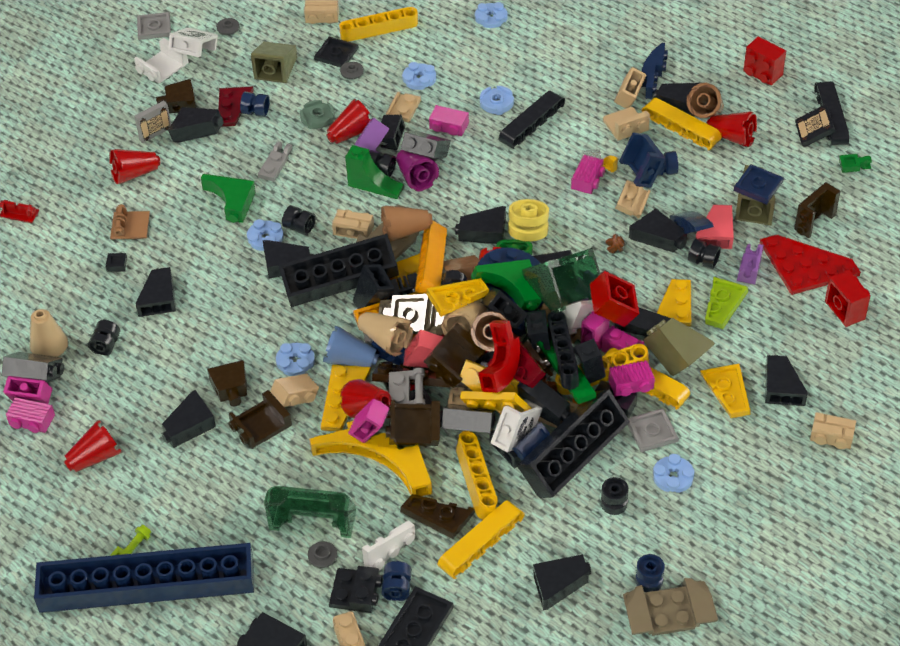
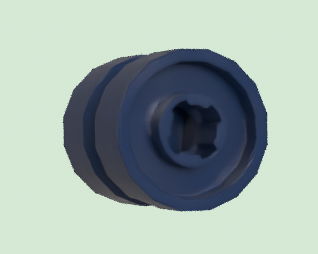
(255, 104)
(670, 164)
(650, 572)
(396, 581)

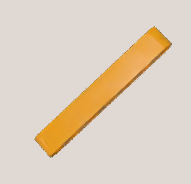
(431, 258)

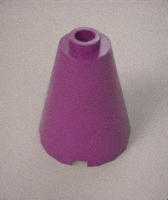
(417, 170)

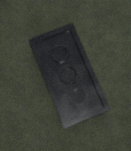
(418, 620)

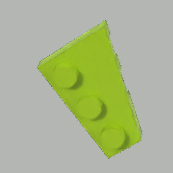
(723, 302)

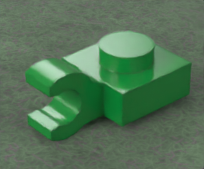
(853, 163)

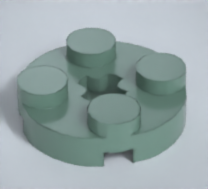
(313, 121)

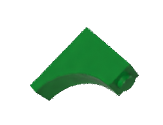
(365, 175)
(234, 192)
(510, 279)

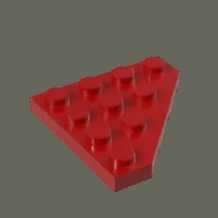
(803, 265)

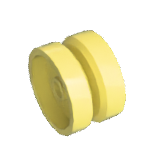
(528, 220)

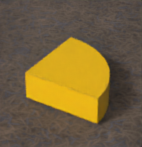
(610, 163)

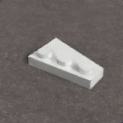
(389, 547)

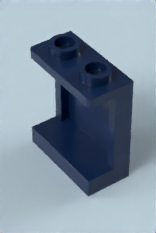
(643, 159)

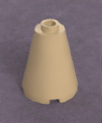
(463, 316)
(387, 331)
(46, 335)

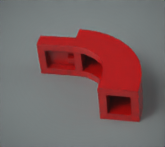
(505, 358)

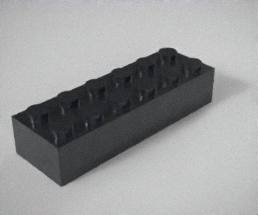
(335, 269)
(573, 444)

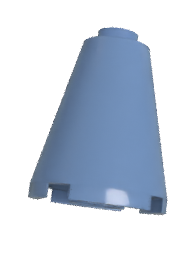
(349, 350)

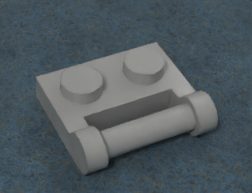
(400, 386)

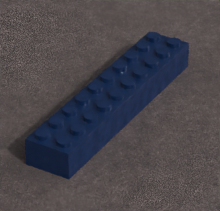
(144, 577)

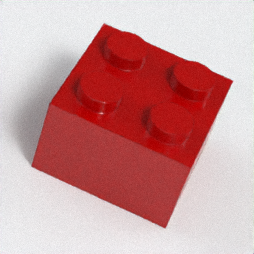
(764, 60)
(614, 298)
(847, 298)

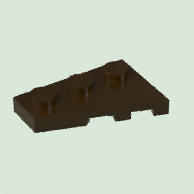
(438, 516)

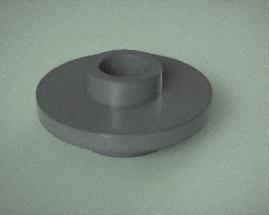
(227, 26)
(351, 70)
(322, 554)

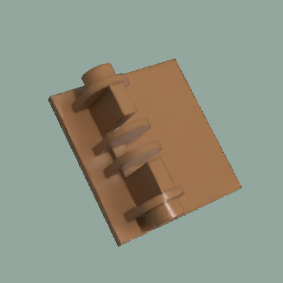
(129, 224)

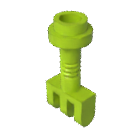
(142, 533)

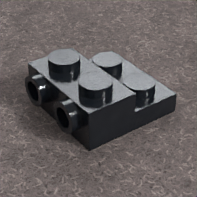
(356, 589)

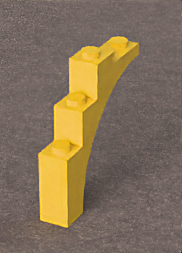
(405, 462)

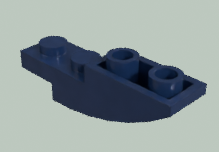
(653, 69)

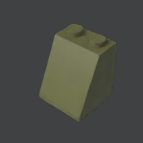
(273, 61)
(753, 210)
(676, 345)

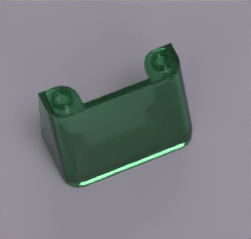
(563, 279)
(285, 502)

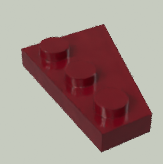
(230, 104)
(528, 370)

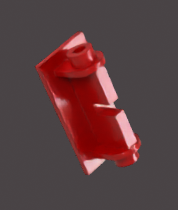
(18, 212)

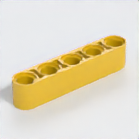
(378, 24)
(682, 123)
(626, 355)
(665, 388)
(476, 474)
(480, 538)

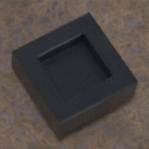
(116, 262)

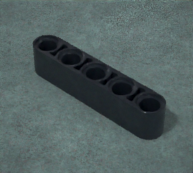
(828, 95)
(531, 118)
(563, 350)

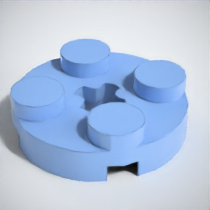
(483, 12)
(413, 70)
(499, 107)
(260, 227)
(291, 350)
(675, 464)

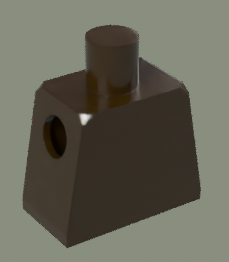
(178, 96)
(229, 382)

